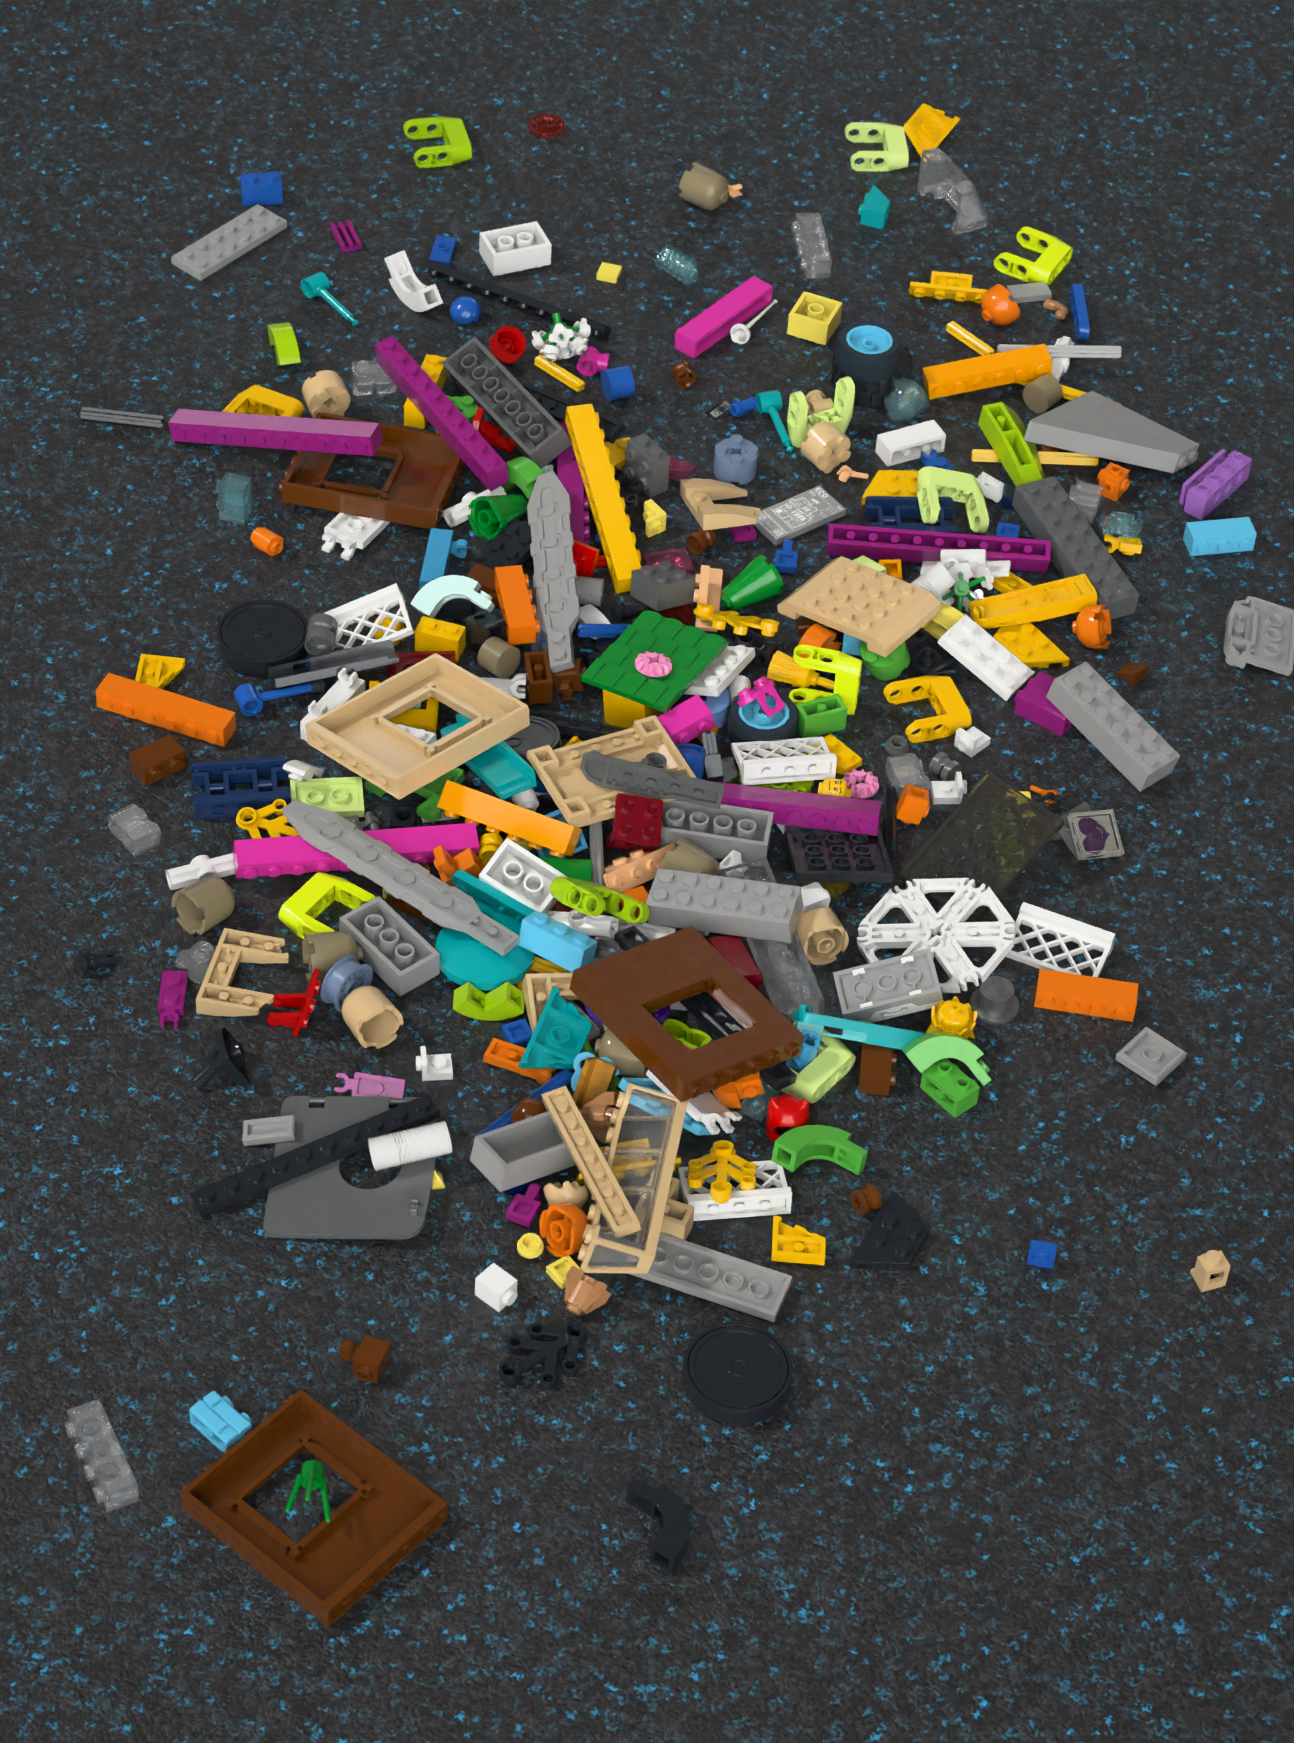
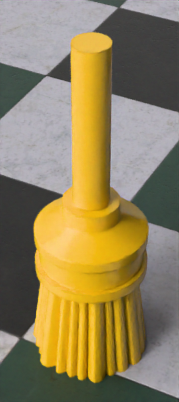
(785, 670)

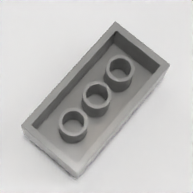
(391, 946)

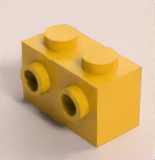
(439, 636)

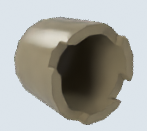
(704, 187)
(690, 858)
(204, 904)
(325, 949)
(615, 1050)

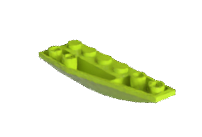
(1006, 436)

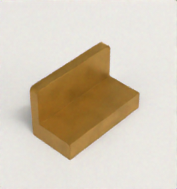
(594, 1079)

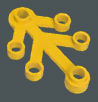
(740, 623)
(274, 827)
(722, 1152)

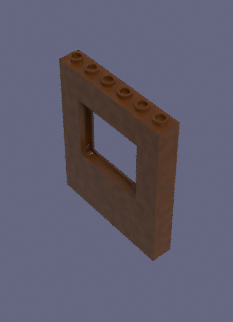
(412, 495)
(666, 971)
(336, 1558)

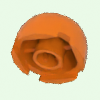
(998, 307)
(1093, 626)
(563, 1228)

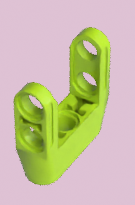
(454, 135)
(589, 895)

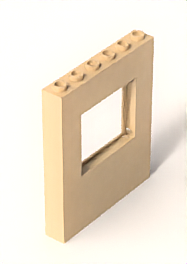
(397, 761)

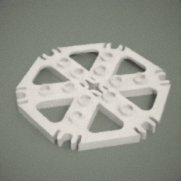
(948, 923)

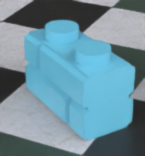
(219, 1421)

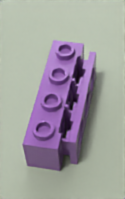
(1219, 481)

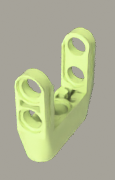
(894, 144)
(839, 415)
(961, 486)
(824, 1071)

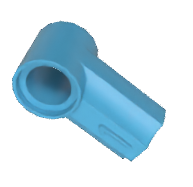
(808, 1051)

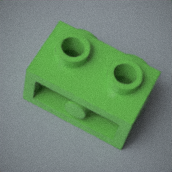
(821, 716)
(950, 1087)

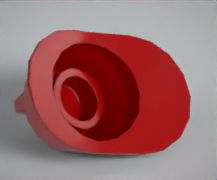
(508, 344)

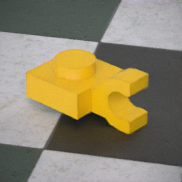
(1125, 545)

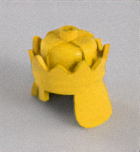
(953, 1017)

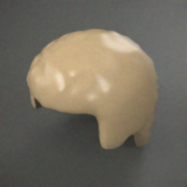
(568, 1193)

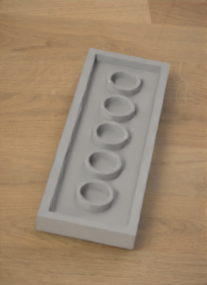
(229, 242)
(718, 1277)

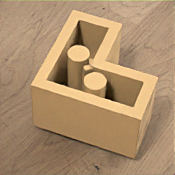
(677, 1215)

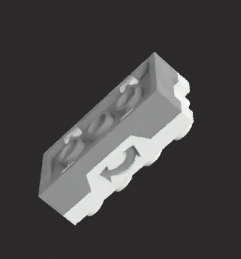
(889, 987)

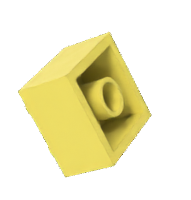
(814, 318)

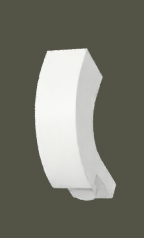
(408, 287)

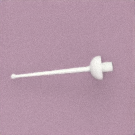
(740, 333)

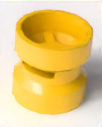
(489, 844)

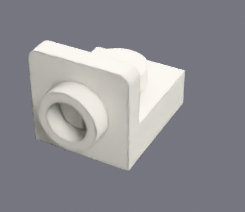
(990, 486)
(971, 741)
(949, 791)
(434, 1066)

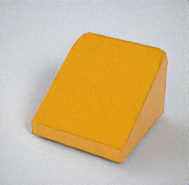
(893, 567)

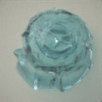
(906, 400)

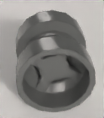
(944, 767)

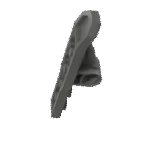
(649, 779)

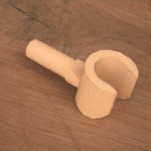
(734, 190)
(846, 472)

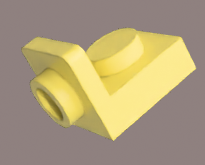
(654, 518)

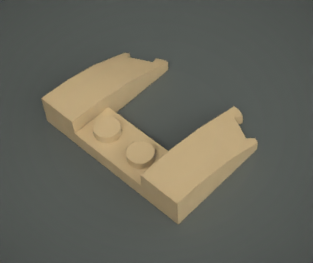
(699, 496)
(237, 946)
(538, 989)

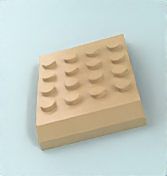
(863, 604)
(585, 801)

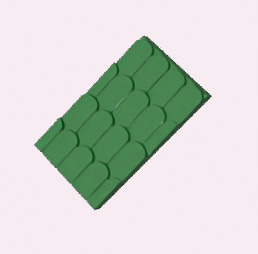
(635, 696)

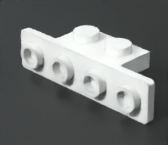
(975, 558)

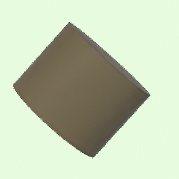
(1042, 393)
(499, 657)

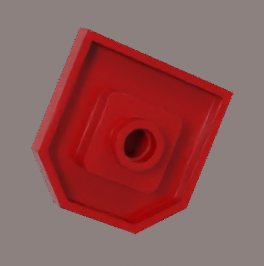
(490, 432)
(587, 559)

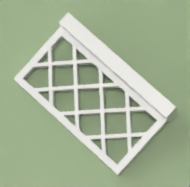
(367, 606)
(779, 769)
(1065, 930)
(744, 1203)

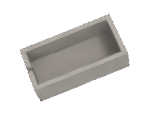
(521, 1152)

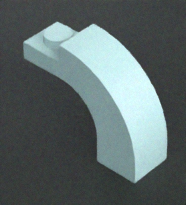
(445, 588)

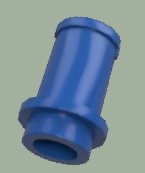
(737, 408)

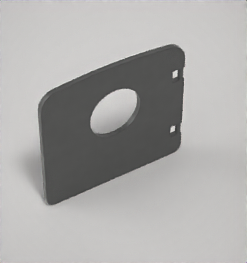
(324, 1203)

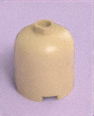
(371, 1016)

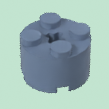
(735, 460)

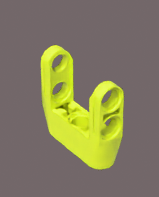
(1046, 267)
(843, 665)
(314, 897)

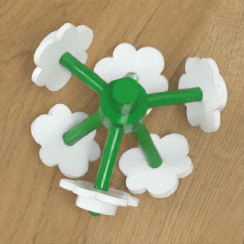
(961, 574)

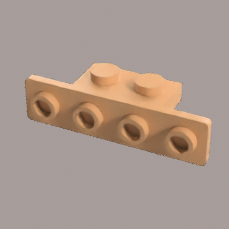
(709, 592)
(636, 869)

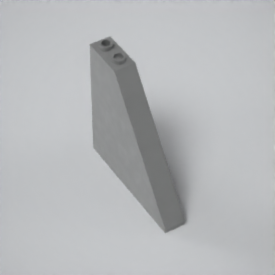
(1112, 432)

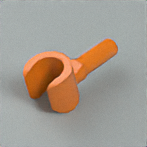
(1044, 792)

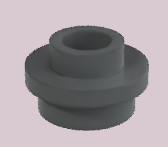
(897, 745)

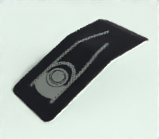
(718, 410)

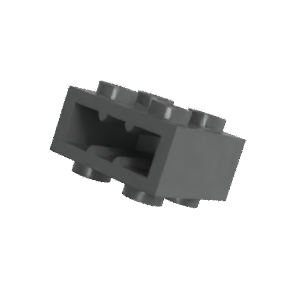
(647, 464)

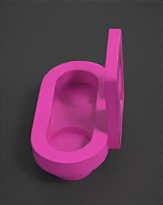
(761, 687)

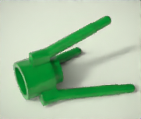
(311, 1479)

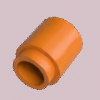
(267, 541)

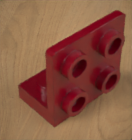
(636, 823)

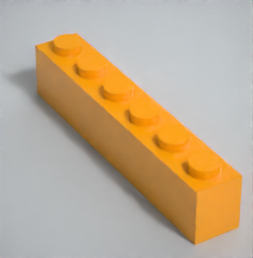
(986, 371)
(509, 818)

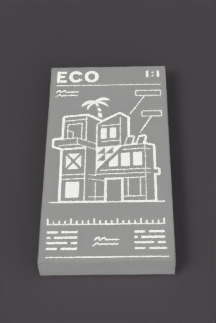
(798, 515)

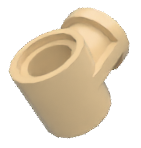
(818, 402)

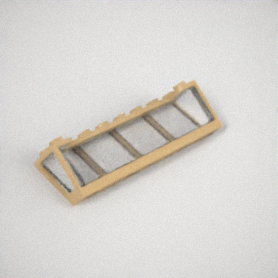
(643, 1161)

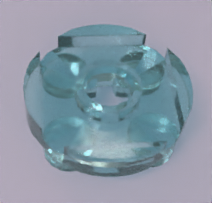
(1120, 523)

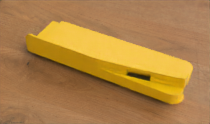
(1034, 603)

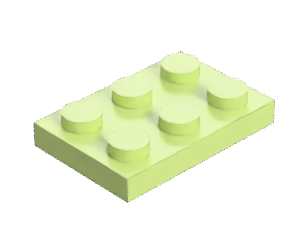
(337, 795)

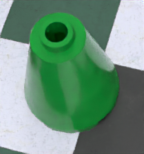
(495, 512)
(752, 585)

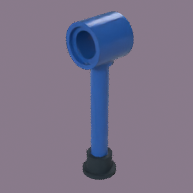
(251, 701)

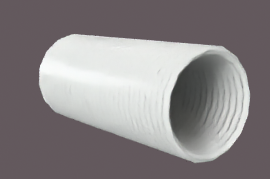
(937, 577)
(417, 1144)

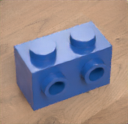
(261, 189)

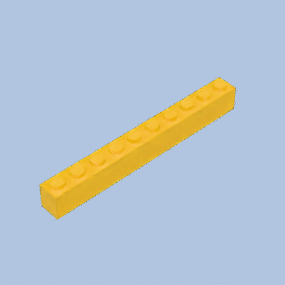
(603, 494)

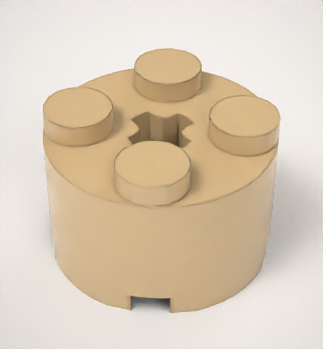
(326, 394)
(826, 446)
(821, 935)

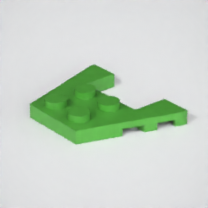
(431, 791)

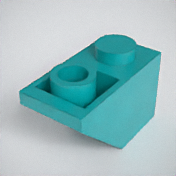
(875, 209)

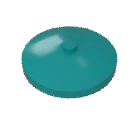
(469, 960)

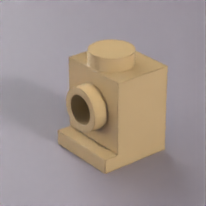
(1207, 1264)

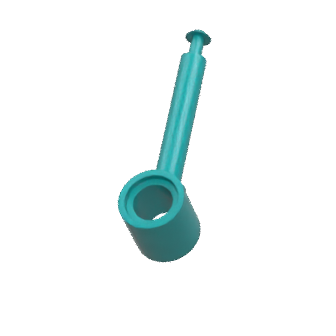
(319, 286)
(771, 403)

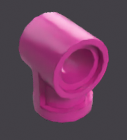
(592, 362)

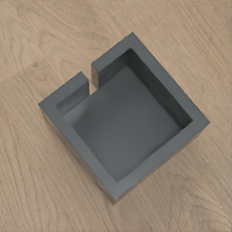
(662, 586)

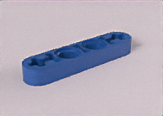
(1079, 312)

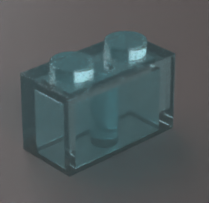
(234, 498)

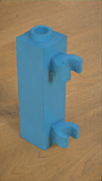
(438, 554)

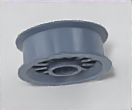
(343, 978)

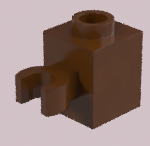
(569, 680)
(368, 1359)

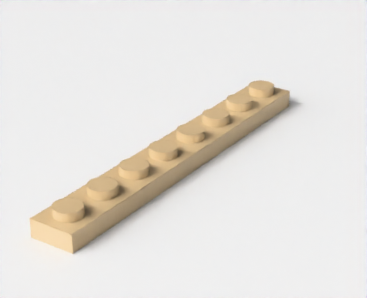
(591, 1162)

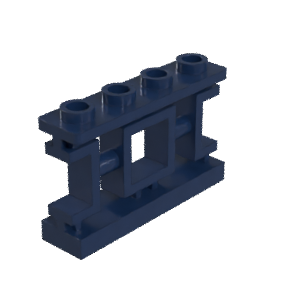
(890, 510)
(237, 771)

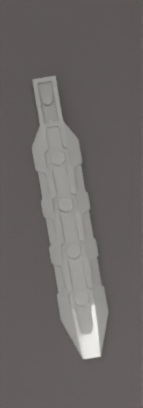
(554, 568)
(397, 875)

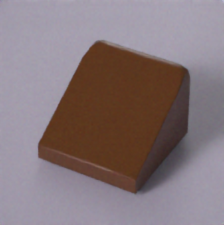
(1133, 672)

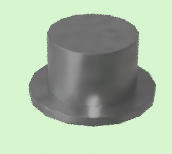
(995, 1001)

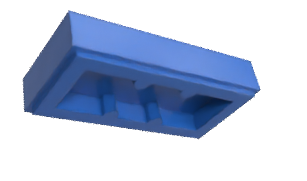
(443, 250)

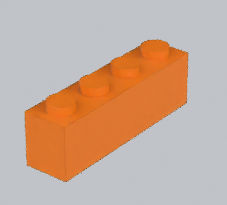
(516, 604)
(1086, 995)

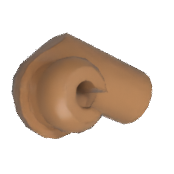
(1059, 309)

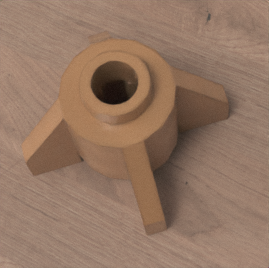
(598, 1113)
(583, 1292)

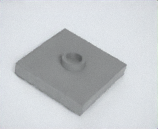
(1151, 1056)

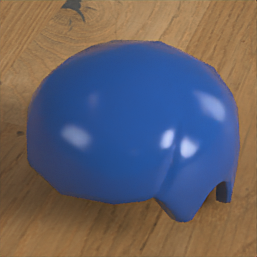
(465, 310)

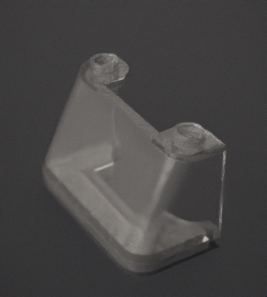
(944, 179)

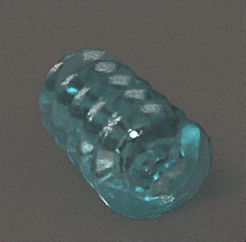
(677, 264)

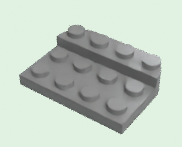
(1260, 635)

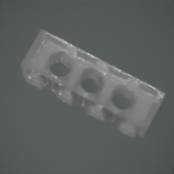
(812, 245)
(114, 1491)

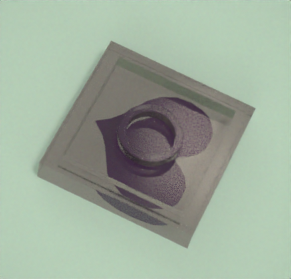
(1095, 834)

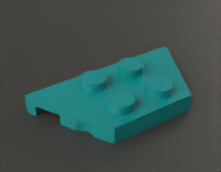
(556, 1036)

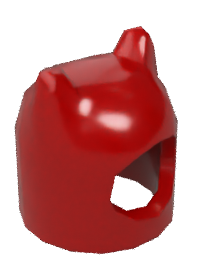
(785, 1112)

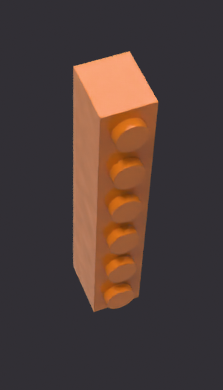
(166, 709)

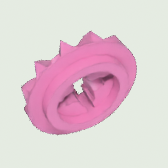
(658, 665)
(861, 790)

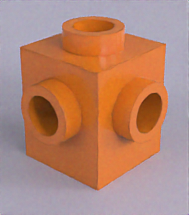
(1116, 478)

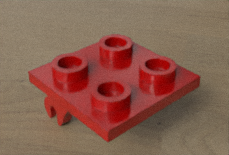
(304, 1002)

